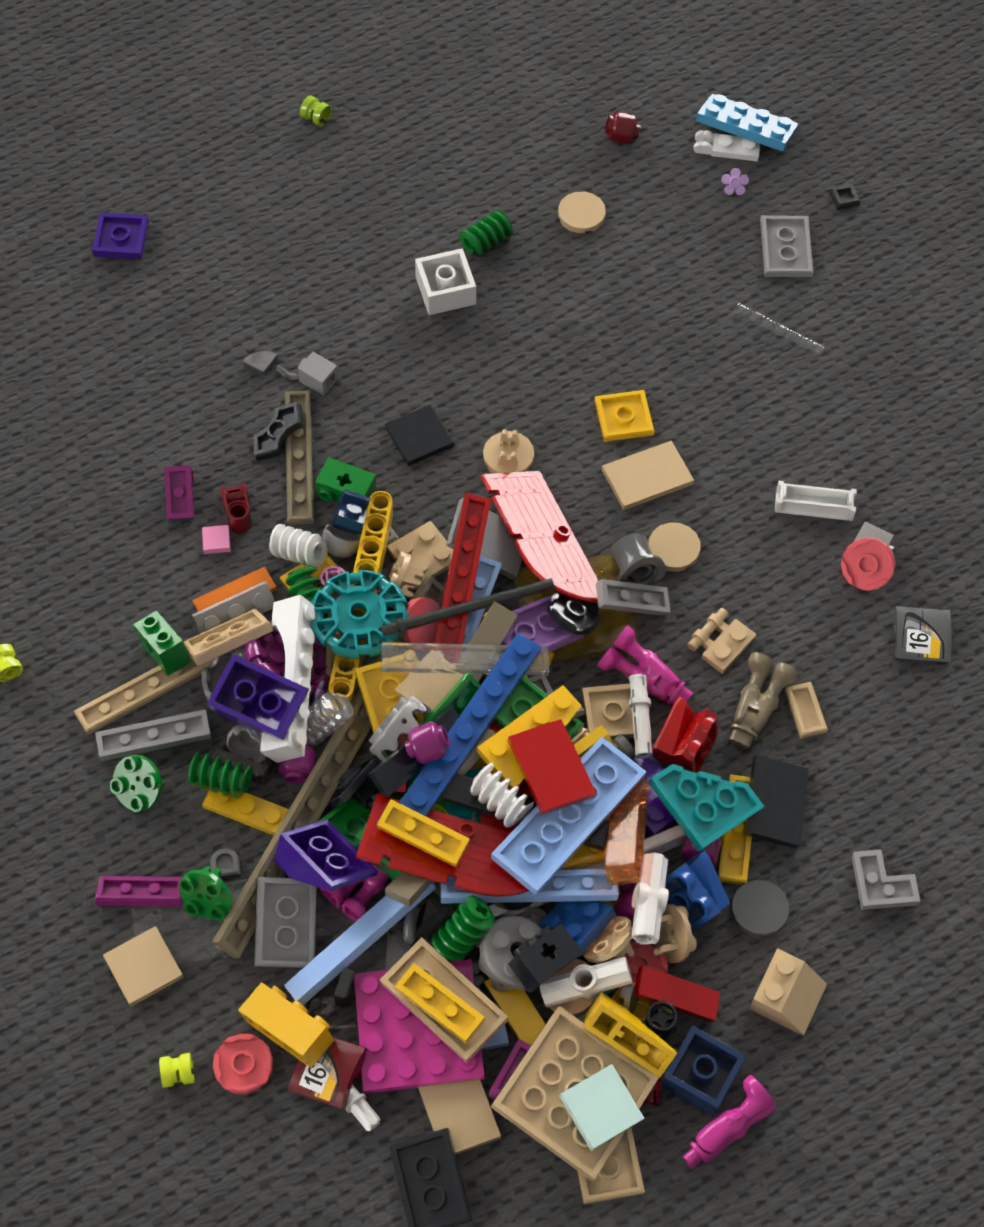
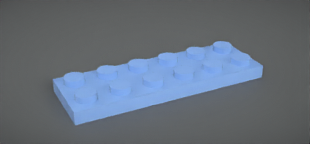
(548, 841)

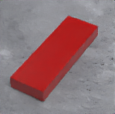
(682, 994)

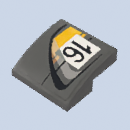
(922, 634)

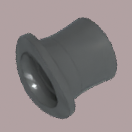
(636, 560)

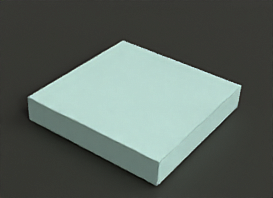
(601, 1107)

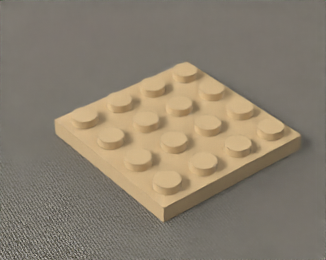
(554, 1063)

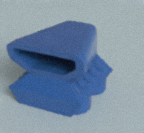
(697, 889)

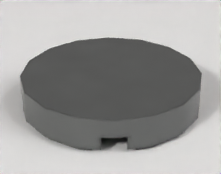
(760, 908)

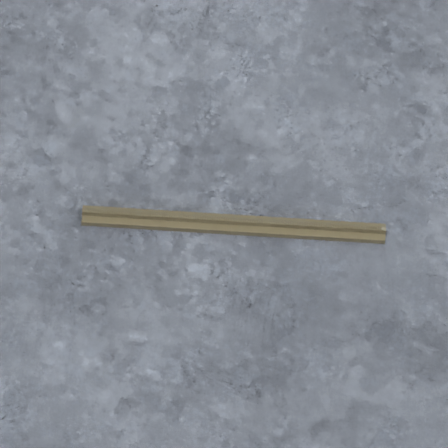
(308, 805)

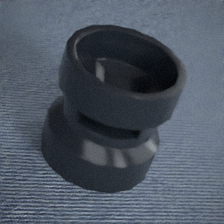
(661, 1013)

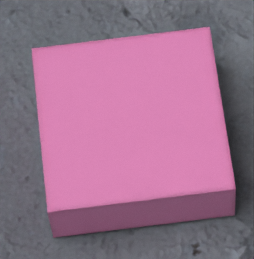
(216, 539)

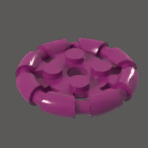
(271, 649)

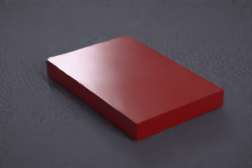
(551, 767)

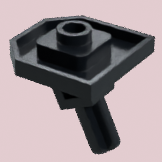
(357, 786)

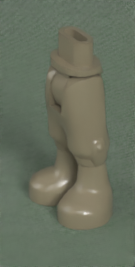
(755, 707)

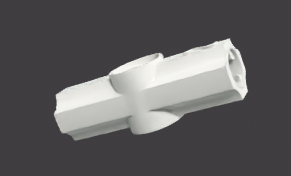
(650, 899)
(567, 986)

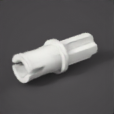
(362, 1110)

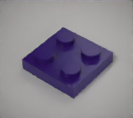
(120, 235)

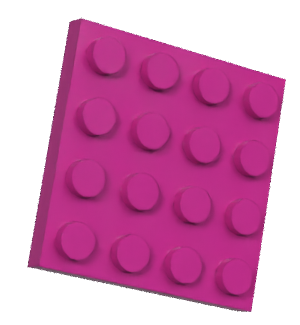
(400, 1046)

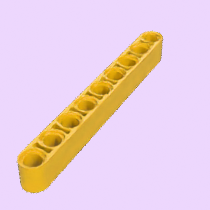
(369, 541)

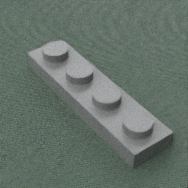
(153, 735)

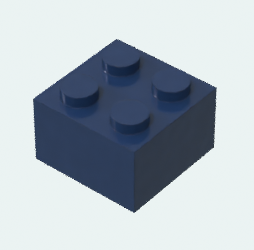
(703, 1071)

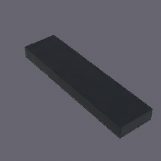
(399, 766)

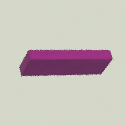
(138, 891)

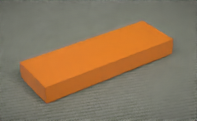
(233, 588)

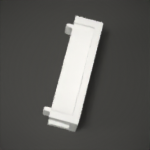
(815, 501)

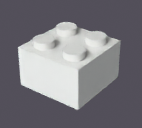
(445, 281)

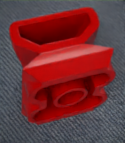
(686, 737)

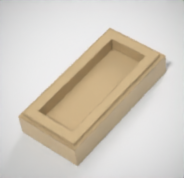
(805, 710)

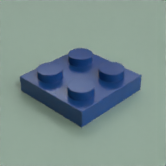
(581, 919)

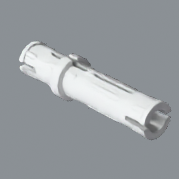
(640, 711)

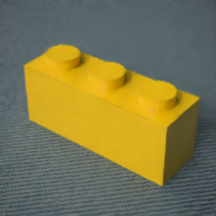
(287, 1024)

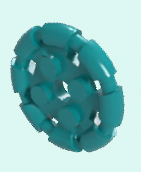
(354, 627)

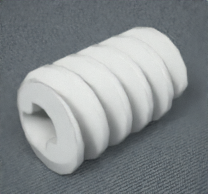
(297, 546)
(499, 797)

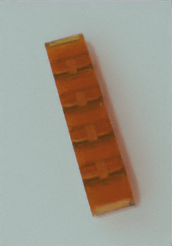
(627, 837)

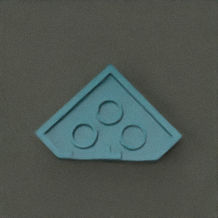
(704, 803)

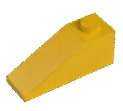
(628, 1035)

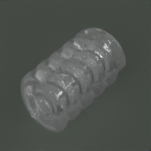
(327, 716)

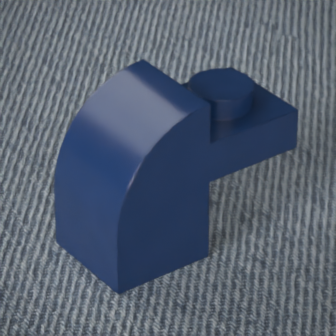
(350, 512)

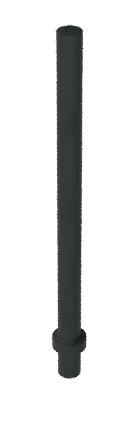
(401, 625)

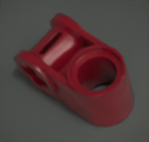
(237, 505)

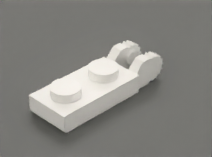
(726, 146)

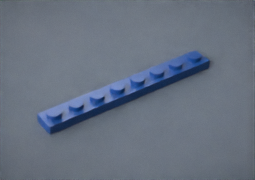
(472, 724)

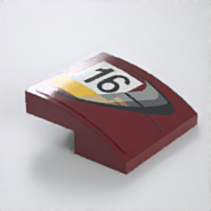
(331, 1075)

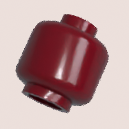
(622, 127)

